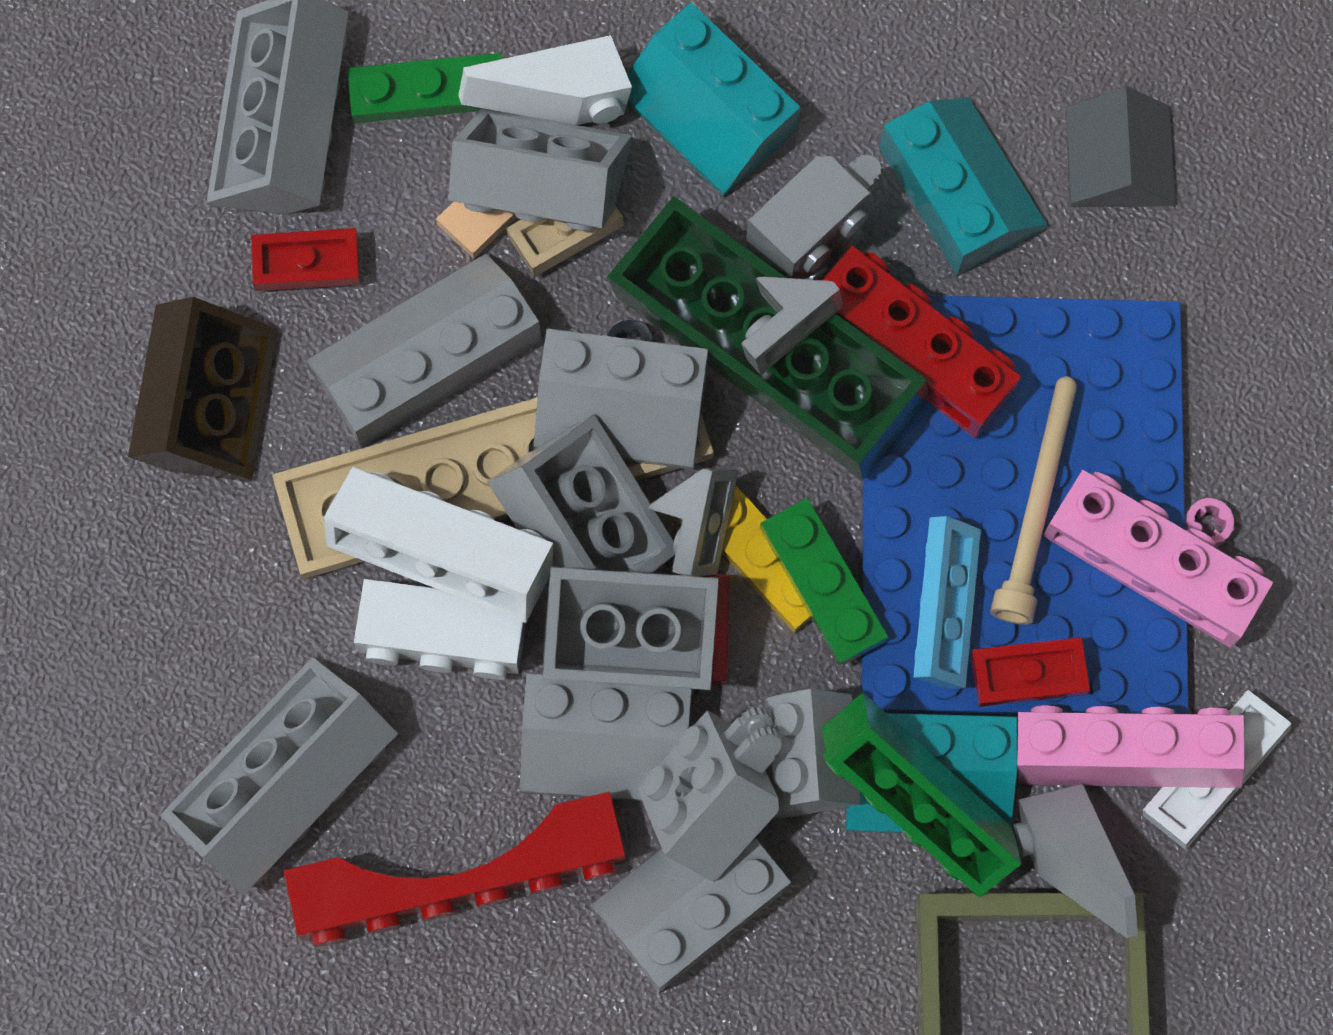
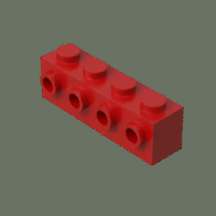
(960, 373)

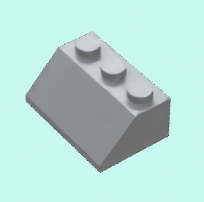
(538, 169)
(637, 389)
(584, 503)
(630, 628)
(597, 735)
(676, 917)

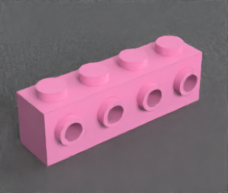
(1158, 557)
(1131, 748)

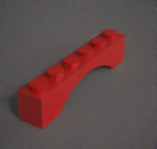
(342, 897)

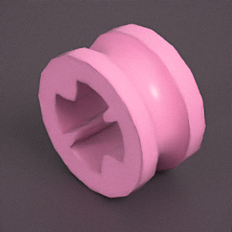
(1222, 518)

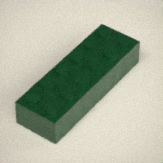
(705, 295)

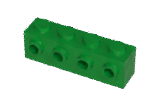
(920, 795)

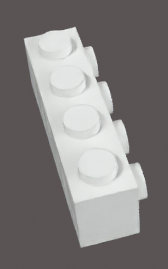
(439, 543)

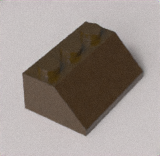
(203, 390)

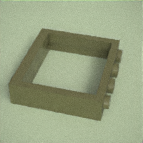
(1016, 908)

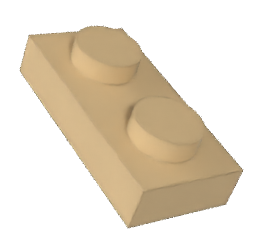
(552, 241)

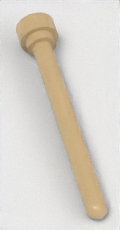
(1015, 598)

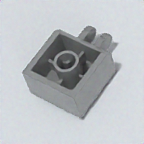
(814, 216)
(714, 791)

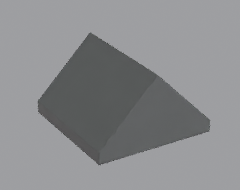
(1119, 151)

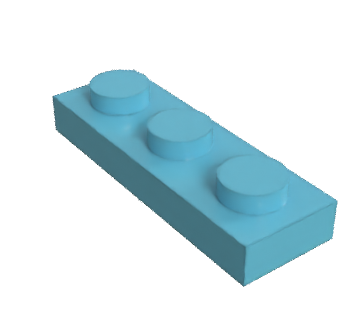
(947, 603)

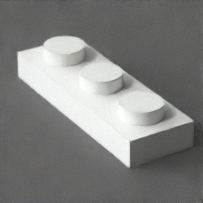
(1188, 810)

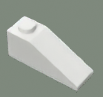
(556, 84)

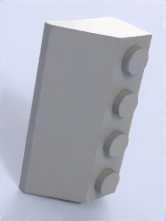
(278, 106)
(426, 349)
(279, 775)

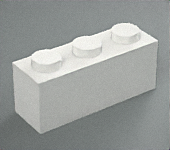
(436, 631)

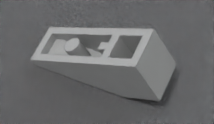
(1076, 855)

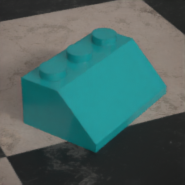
(710, 100)
(960, 181)
(973, 748)

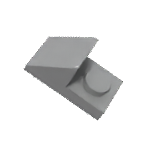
(800, 310)
(705, 509)

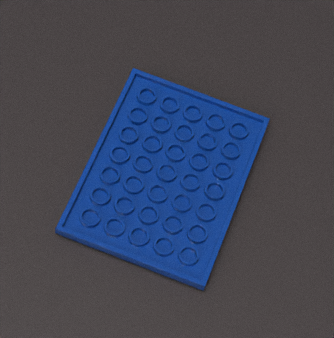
(1120, 425)

